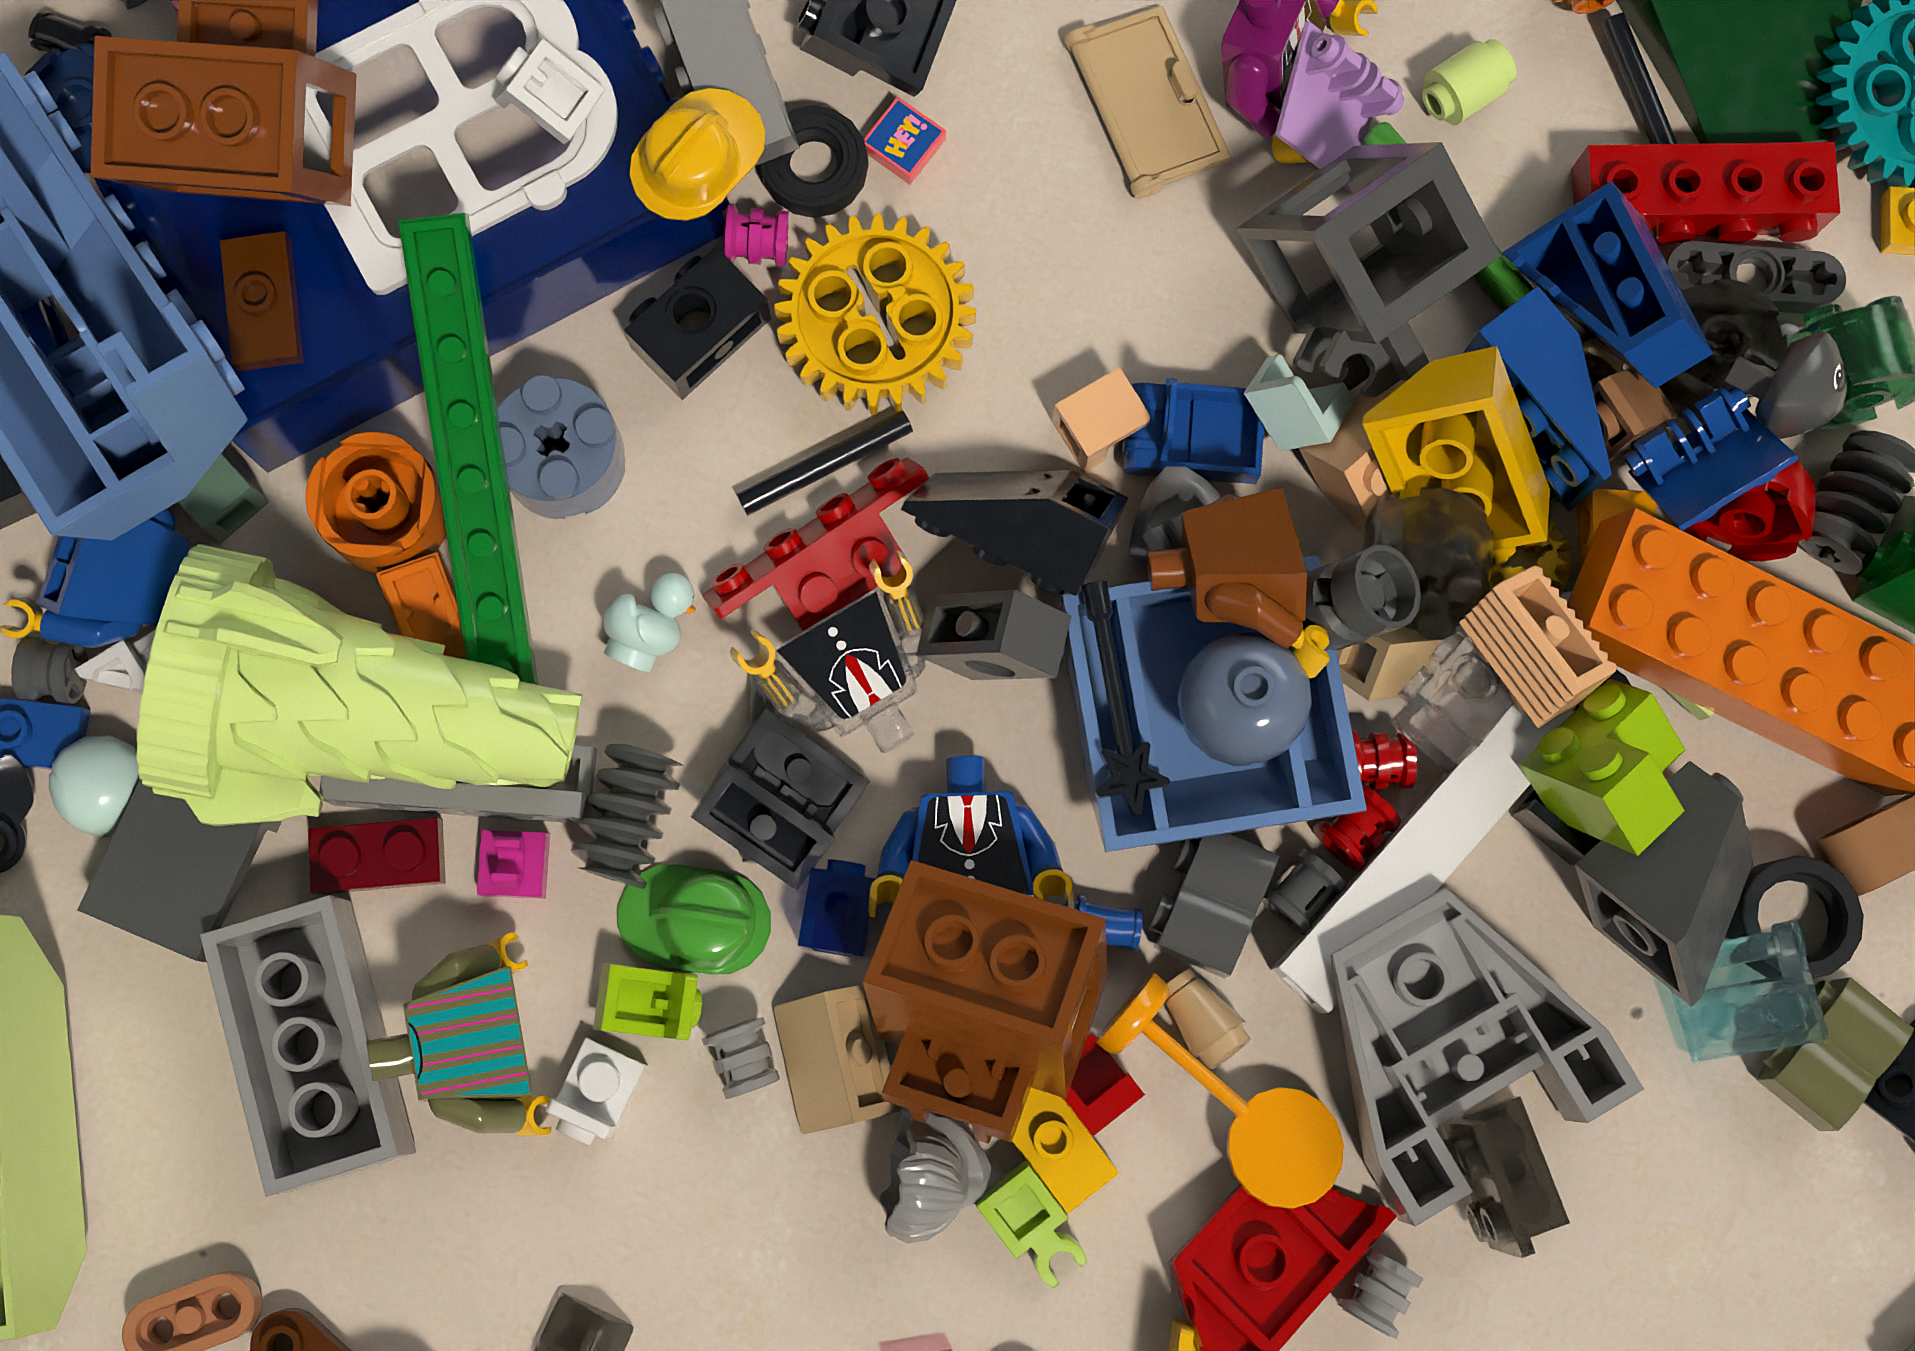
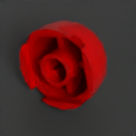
(1765, 519)

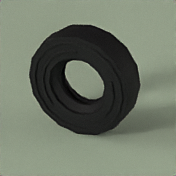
(837, 190)

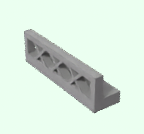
(470, 798)

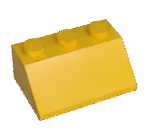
(1464, 433)

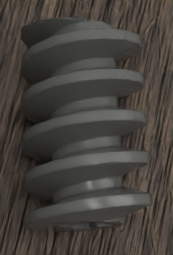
(1855, 495)
(625, 814)

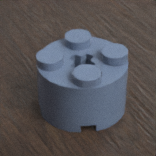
(549, 414)

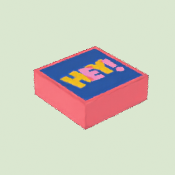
(904, 140)

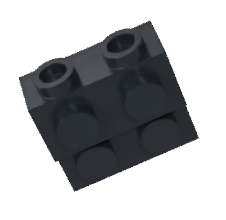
(877, 36)

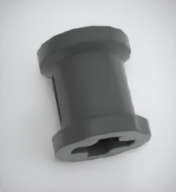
(1303, 891)

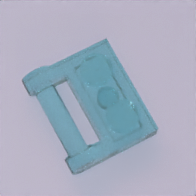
(1757, 1012)

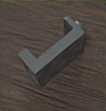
(170, 872)

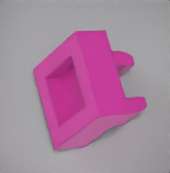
(513, 864)

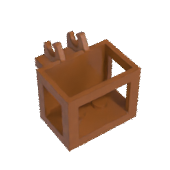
(222, 105)
(982, 997)

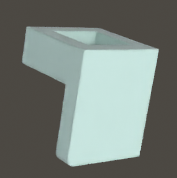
(1292, 411)

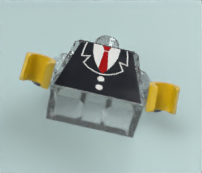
(850, 664)

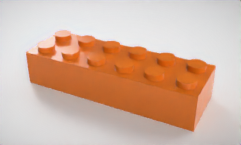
(1751, 649)

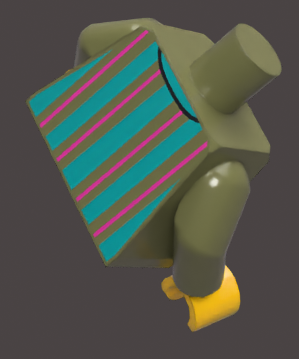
(466, 1044)

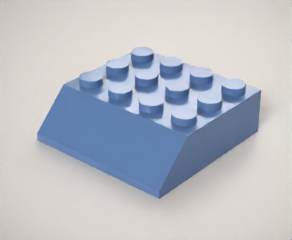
(1153, 644)

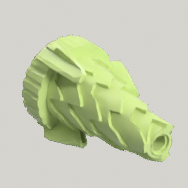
(278, 686)

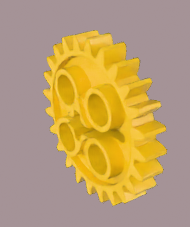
(924, 290)

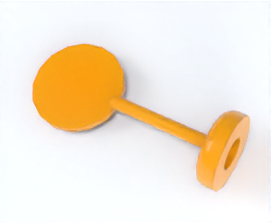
(1280, 1140)

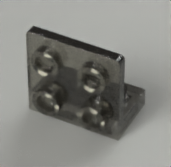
(1507, 1175)

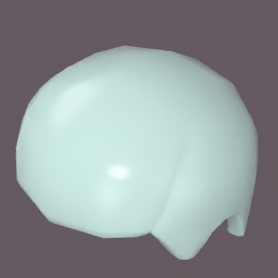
(94, 783)

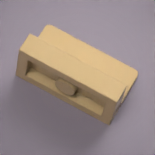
(833, 1059)

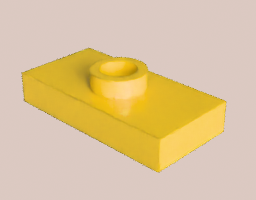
(1061, 1150)

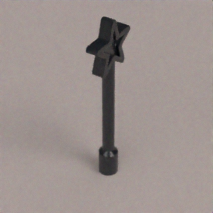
(1127, 768)

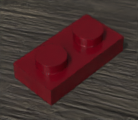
(376, 856)

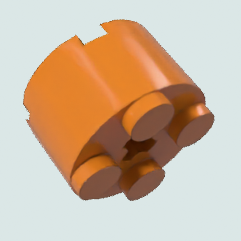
(358, 477)

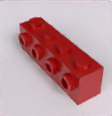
(1727, 188)

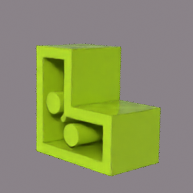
(1608, 766)

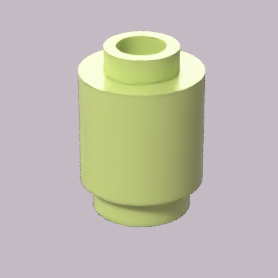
(1468, 81)

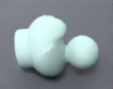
(645, 633)

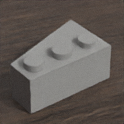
(727, 54)

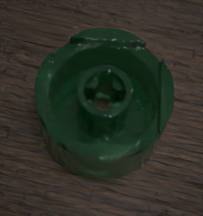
(1875, 352)

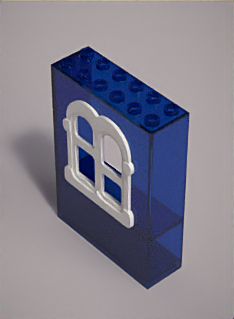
(537, 242)

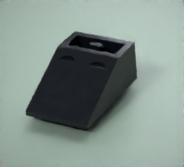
(1032, 519)

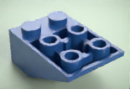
(1553, 392)

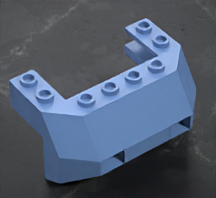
(144, 392)

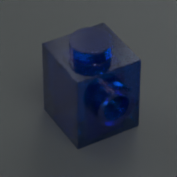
(837, 910)

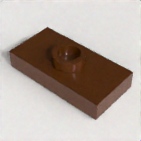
(261, 301)

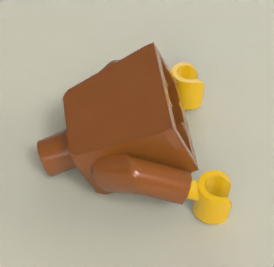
(1246, 571)

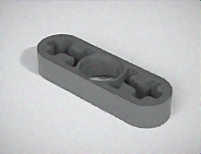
(1777, 265)

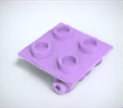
(1332, 98)

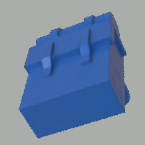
(1198, 428)

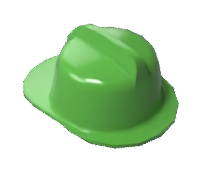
(694, 919)

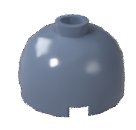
(1244, 699)

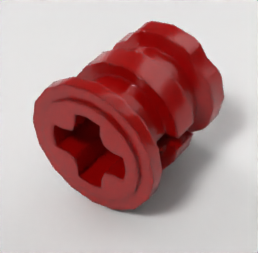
(1386, 760)
(1359, 832)

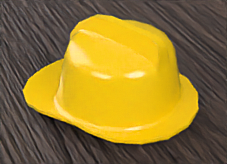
(697, 153)

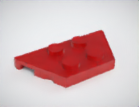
(1266, 1268)

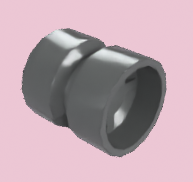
(1362, 596)

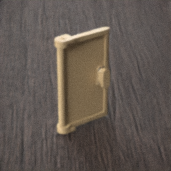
(1140, 103)

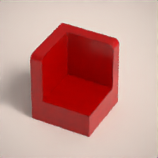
(1100, 1088)

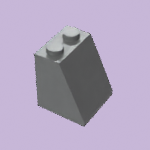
(1681, 891)

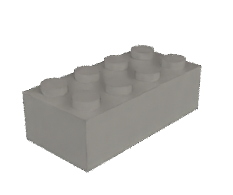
(297, 1033)

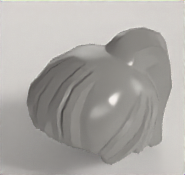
(932, 1176)

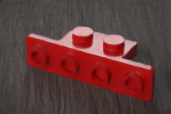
(827, 558)

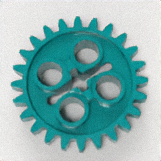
(1876, 54)

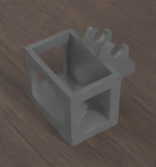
(1426, 250)

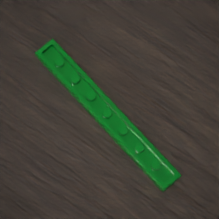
(467, 442)

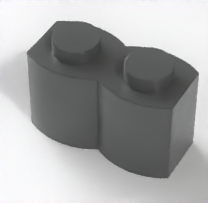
(1214, 901)

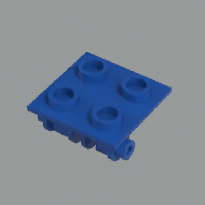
(1711, 462)

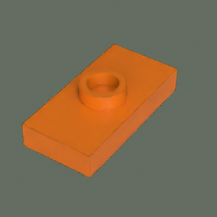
(424, 602)

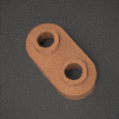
(194, 1315)

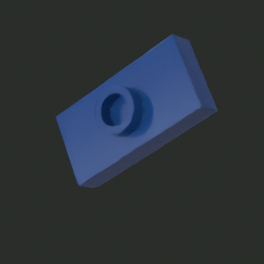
(39, 730)

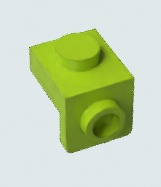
(647, 1002)

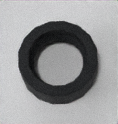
(1840, 903)

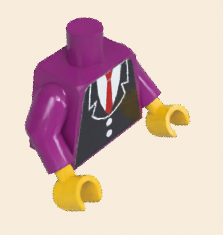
(1262, 51)

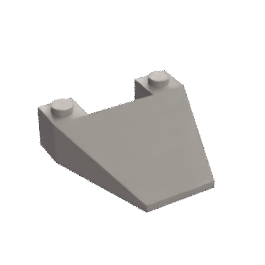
(1442, 1020)

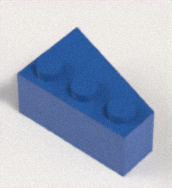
(1615, 284)

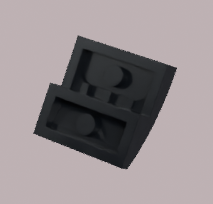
(780, 798)

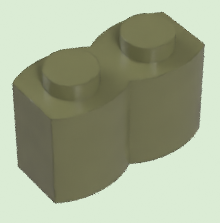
(1834, 1076)

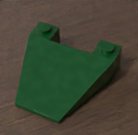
(1743, 64)

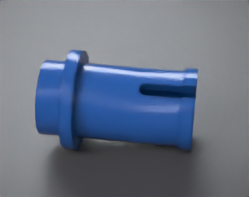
(1122, 924)

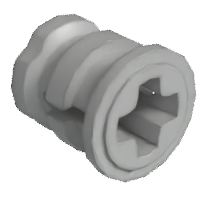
(742, 1057)
(1381, 1293)

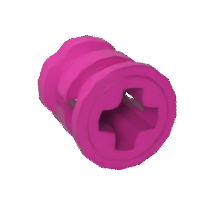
(756, 236)

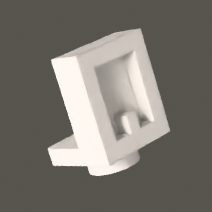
(548, 89)
(596, 1092)

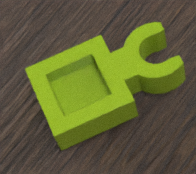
(1026, 1218)

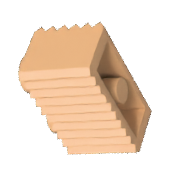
(1537, 646)

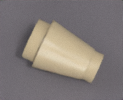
(1204, 1020)

